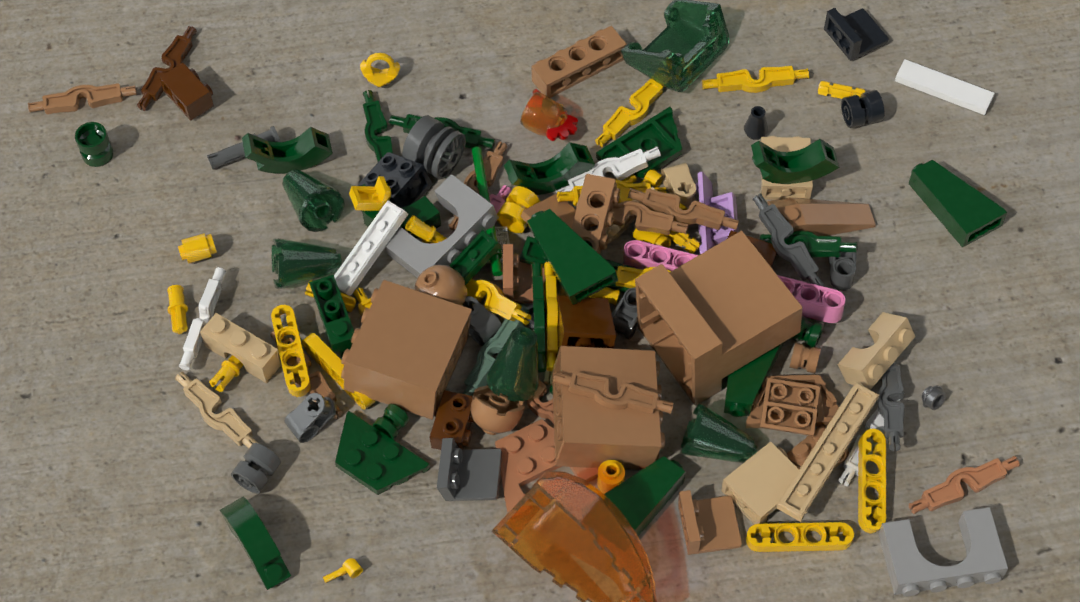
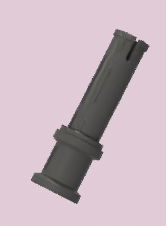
(237, 151)

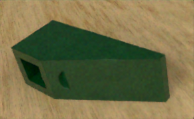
(333, 314)

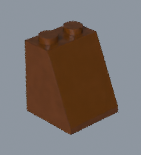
(585, 323)

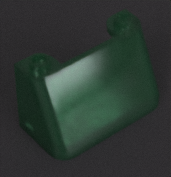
(685, 48)

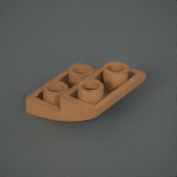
(790, 407)

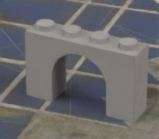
(473, 214)
(913, 573)

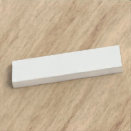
(944, 87)
(369, 247)

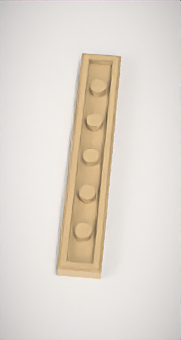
(827, 452)

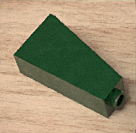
(955, 203)
(571, 258)
(747, 383)
(647, 492)

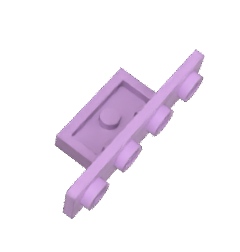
(726, 202)

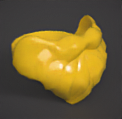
(377, 76)

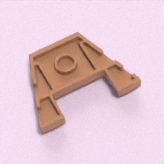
(527, 457)

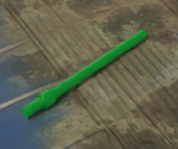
(483, 191)

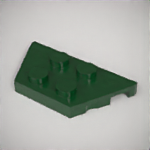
(656, 132)
(375, 457)

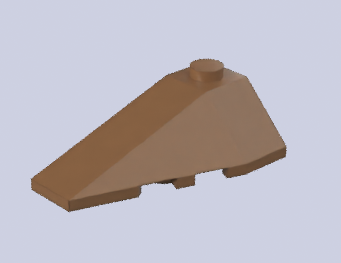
(824, 216)

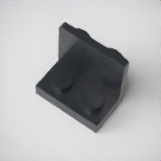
(854, 33)
(405, 177)

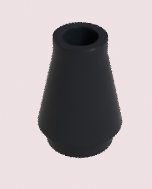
(756, 123)

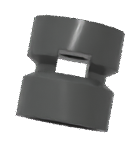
(257, 466)

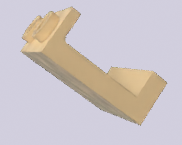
(775, 191)
(760, 482)

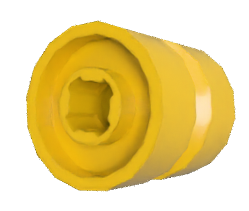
(510, 212)

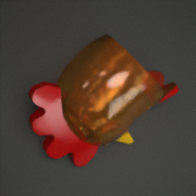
(548, 118)

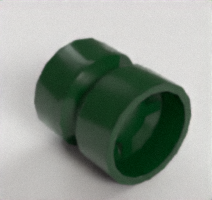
(94, 144)

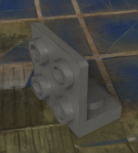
(468, 473)

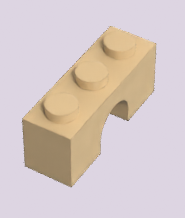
(228, 338)
(867, 365)

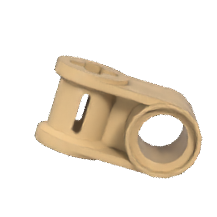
(679, 182)

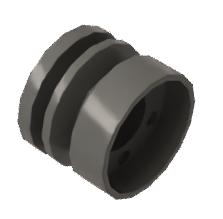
(434, 146)

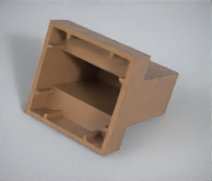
(715, 314)

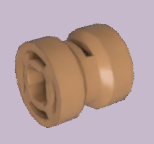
(805, 358)

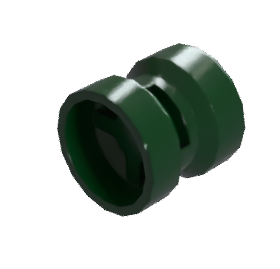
(813, 332)
(391, 421)

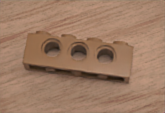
(578, 62)
(594, 190)

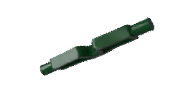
(376, 125)
(472, 136)
(818, 245)
(538, 312)

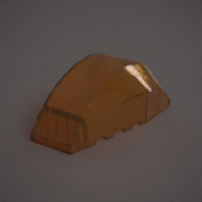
(578, 540)

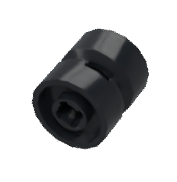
(867, 108)

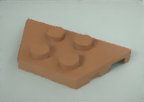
(826, 406)

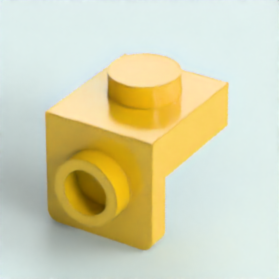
(370, 197)

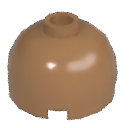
(442, 283)
(495, 413)

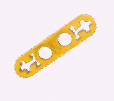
(290, 350)
(332, 365)
(876, 481)
(799, 533)

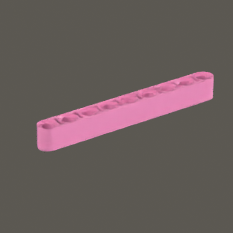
(814, 299)

